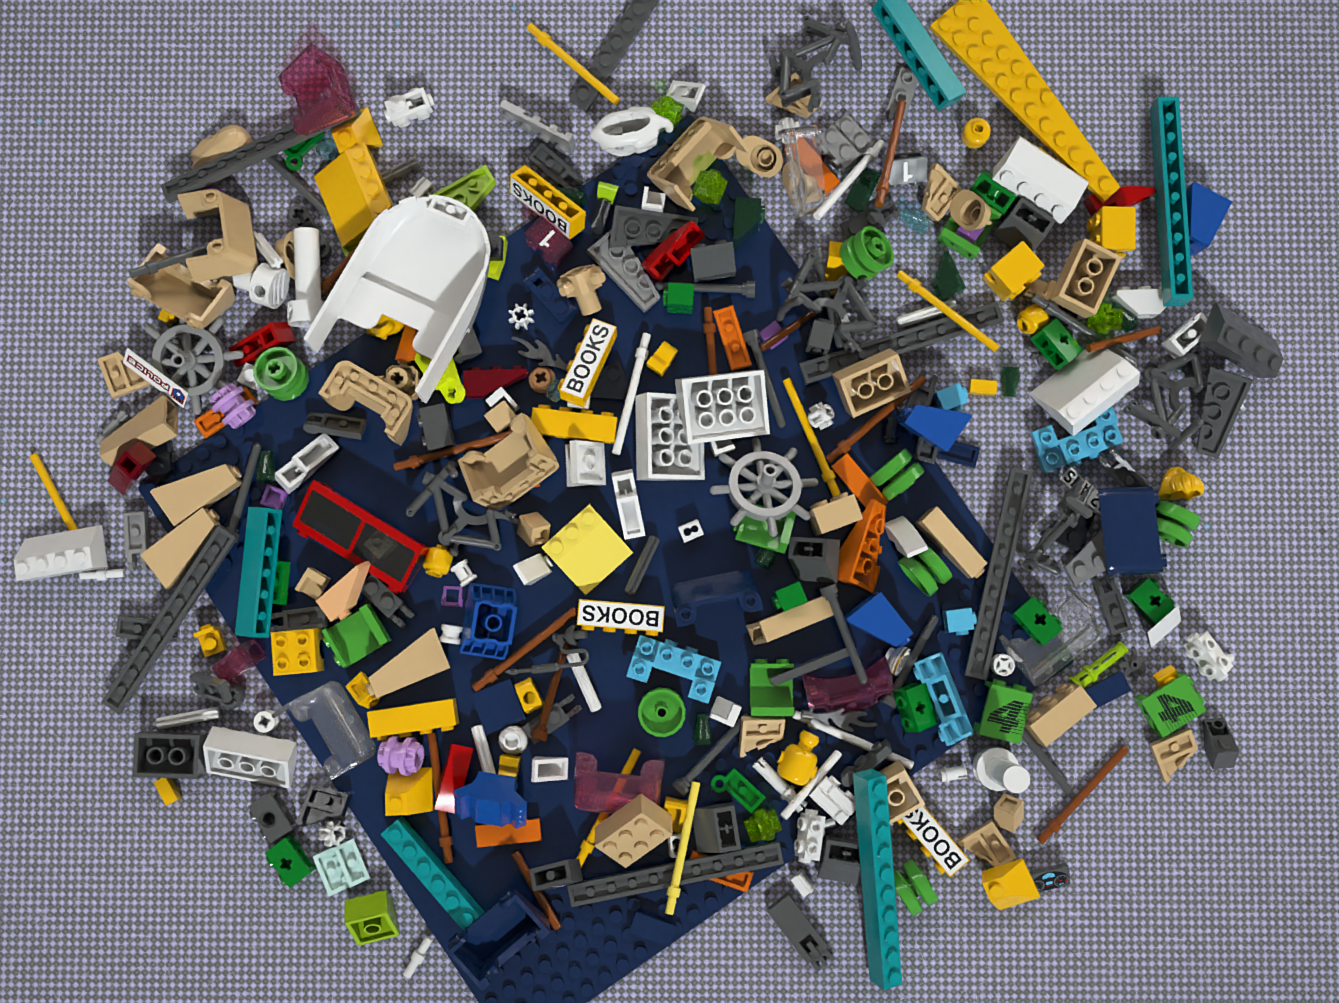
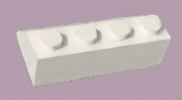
(1040, 179)
(61, 554)
(250, 757)

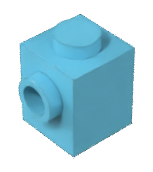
(951, 398)
(959, 620)

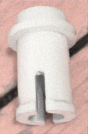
(952, 773)

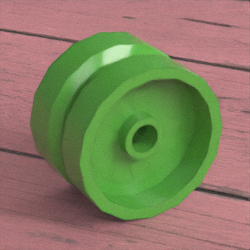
(867, 253)
(281, 373)
(897, 474)
(1175, 523)
(924, 571)
(655, 700)
(913, 887)

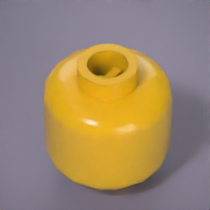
(975, 133)
(1032, 319)
(437, 561)

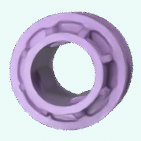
(233, 405)
(400, 755)

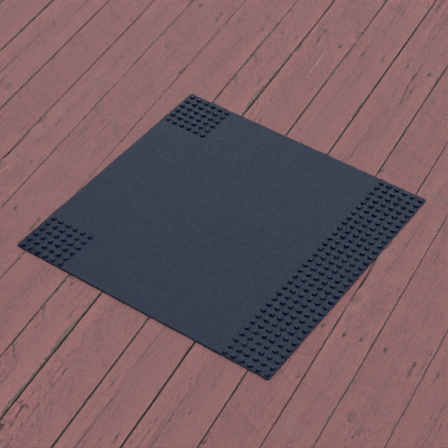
(594, 939)

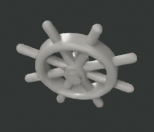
(190, 360)
(765, 486)

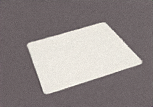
(1164, 626)

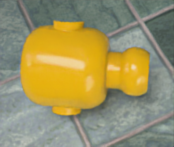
(798, 761)

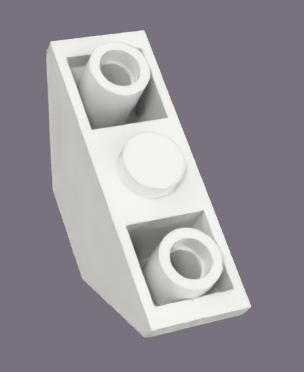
(1141, 302)

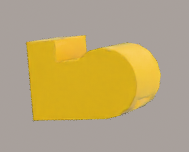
(662, 358)
(529, 695)
(509, 765)

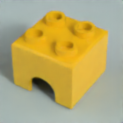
(1114, 229)
(1013, 271)
(296, 651)

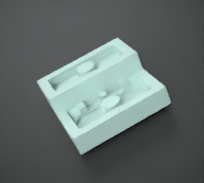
(341, 867)

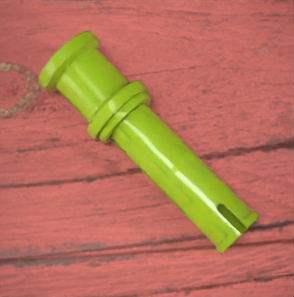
(1091, 674)

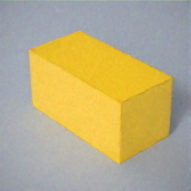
(982, 387)
(167, 790)

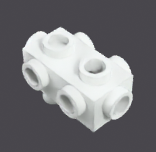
(404, 107)
(1208, 656)
(810, 835)

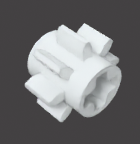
(785, 123)
(523, 321)
(821, 415)
(332, 833)

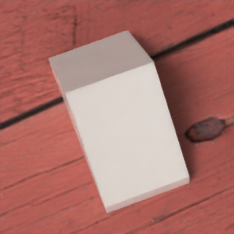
(549, 768)

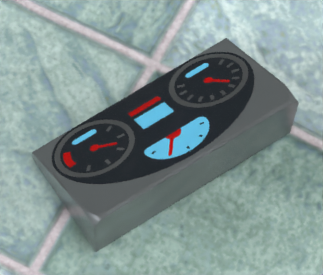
(1051, 877)

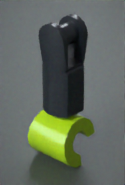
(606, 196)

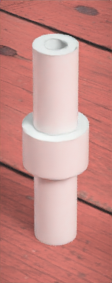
(102, 574)
(417, 956)

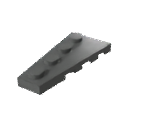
(643, 226)
(1221, 405)

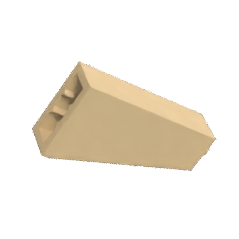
(150, 426)
(190, 494)
(951, 542)
(178, 549)
(789, 621)
(416, 662)

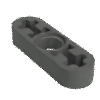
(307, 216)

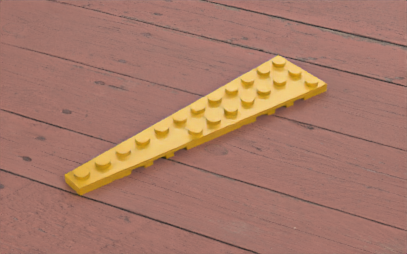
(993, 55)

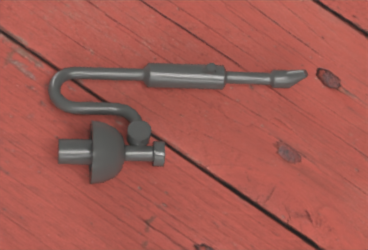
(572, 636)

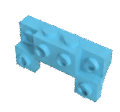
(1070, 450)
(677, 661)
(946, 699)

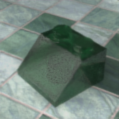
(747, 217)

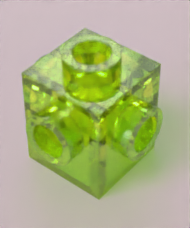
(668, 108)
(709, 186)
(1106, 319)
(763, 825)

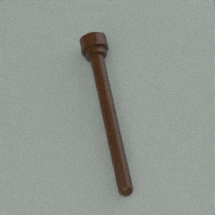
(791, 327)
(540, 730)

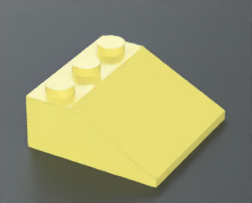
(587, 549)

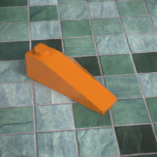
(861, 549)

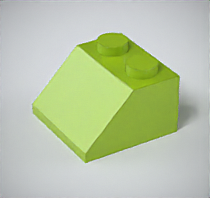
(371, 918)

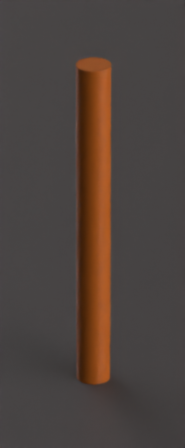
(1123, 338)
(538, 894)

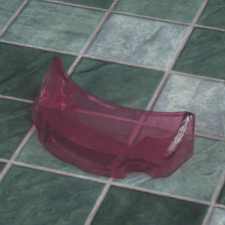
(848, 691)

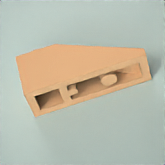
(344, 594)

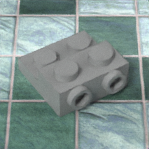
(844, 143)

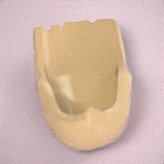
(217, 145)

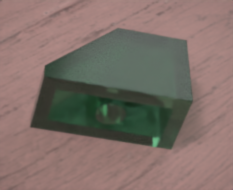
(862, 189)
(946, 279)

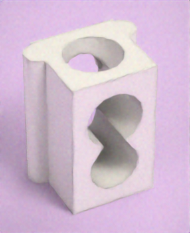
(422, 188)
(693, 534)
(671, 846)
(802, 883)

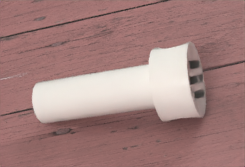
(307, 278)
(265, 285)
(999, 770)

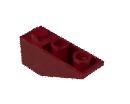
(483, 383)
(130, 467)

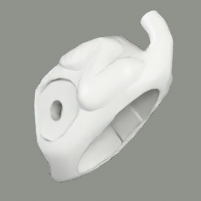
(629, 130)

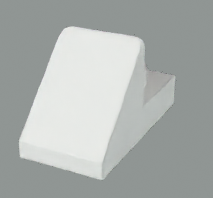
(686, 93)

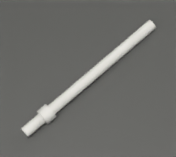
(868, 157)
(640, 355)
(817, 724)

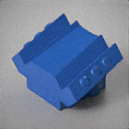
(488, 621)
(491, 801)

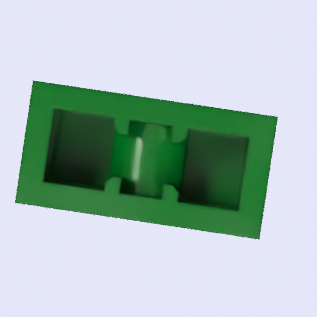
(993, 192)
(679, 298)
(1056, 344)
(1139, 596)
(789, 597)
(1026, 618)
(915, 707)
(285, 850)

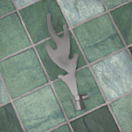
(541, 353)
(840, 720)

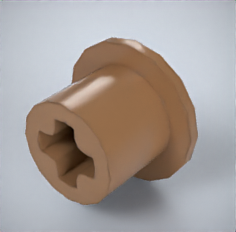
(541, 379)

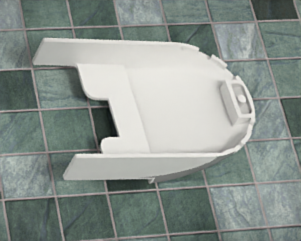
(420, 267)

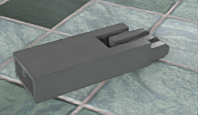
(796, 928)

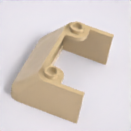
(694, 153)
(234, 252)

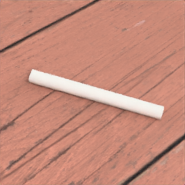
(804, 792)

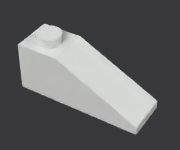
(533, 568)

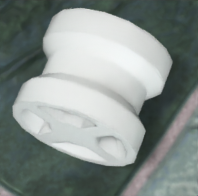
(450, 634)
(1005, 662)
(271, 723)

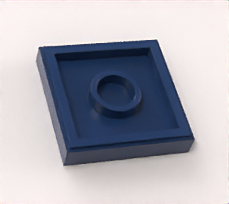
(498, 706)

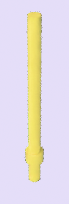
(673, 890)

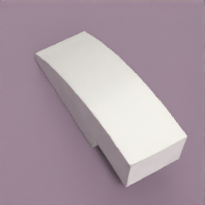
(306, 462)
(628, 504)
(905, 537)

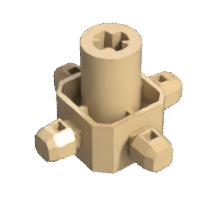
(582, 284)
(409, 374)

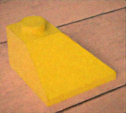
(357, 131)
(409, 793)
(1009, 884)

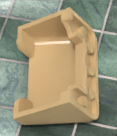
(178, 294)
(351, 384)
(509, 466)

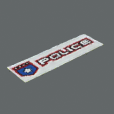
(155, 377)

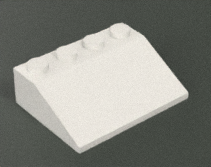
(1086, 388)
(723, 406)
(661, 441)

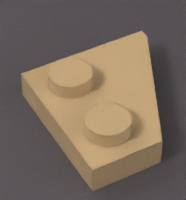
(798, 107)
(938, 192)
(119, 377)
(759, 732)
(1173, 752)
(988, 844)

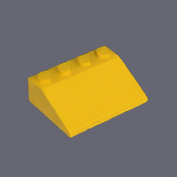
(353, 193)

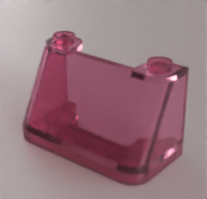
(319, 90)
(611, 791)

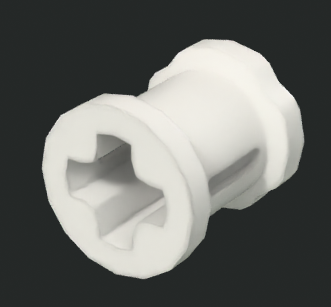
(463, 573)

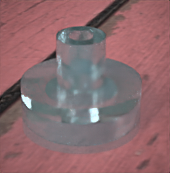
(327, 149)
(552, 391)

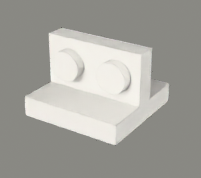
(585, 463)

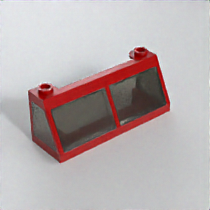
(359, 536)

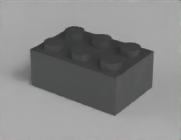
(169, 754)

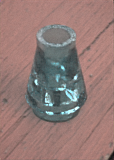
(917, 222)

